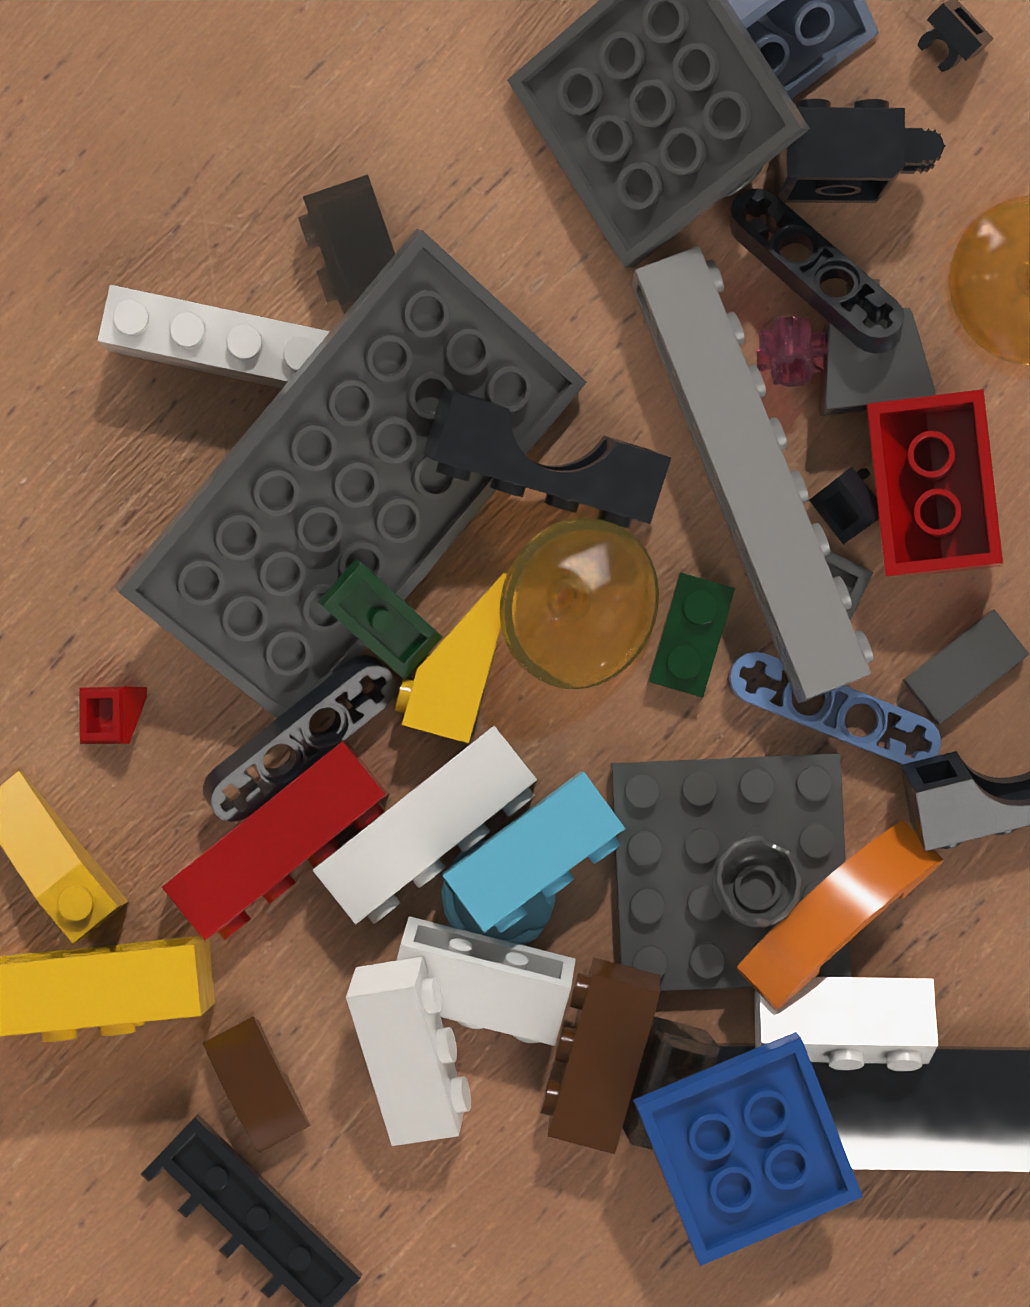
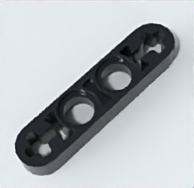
(823, 264)
(293, 730)

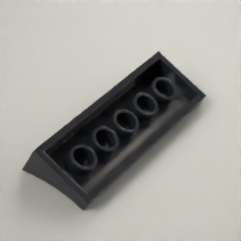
(947, 1116)

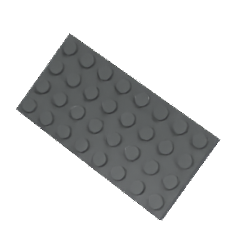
(344, 477)

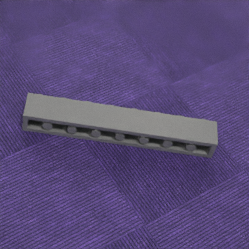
(750, 474)

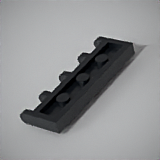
(255, 1216)

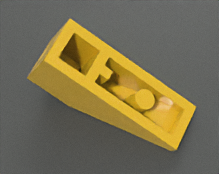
(454, 676)
(54, 861)

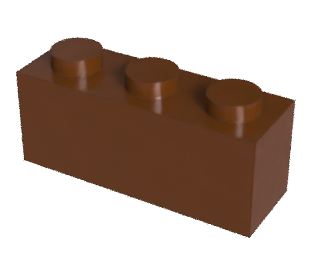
(601, 1054)

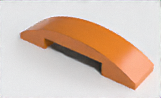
(836, 913)

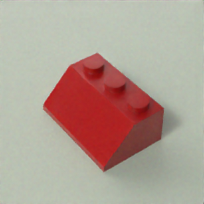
(935, 484)

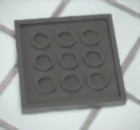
(656, 113)
(678, 827)

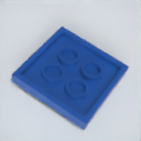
(748, 1148)

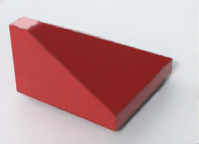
(110, 713)

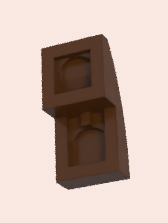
(256, 1084)

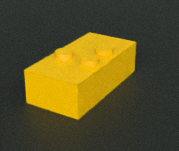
(104, 987)

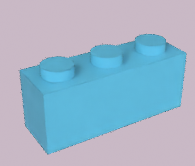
(535, 853)

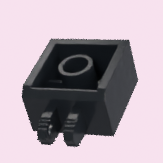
(852, 153)

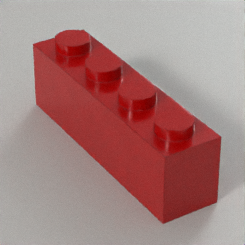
(275, 841)

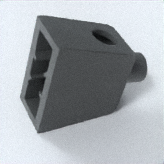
(860, 377)

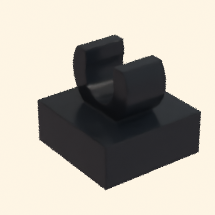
(959, 31)
(847, 504)

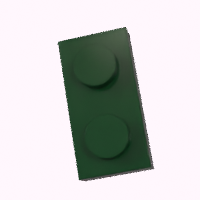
(380, 619)
(691, 635)

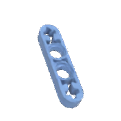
(831, 716)

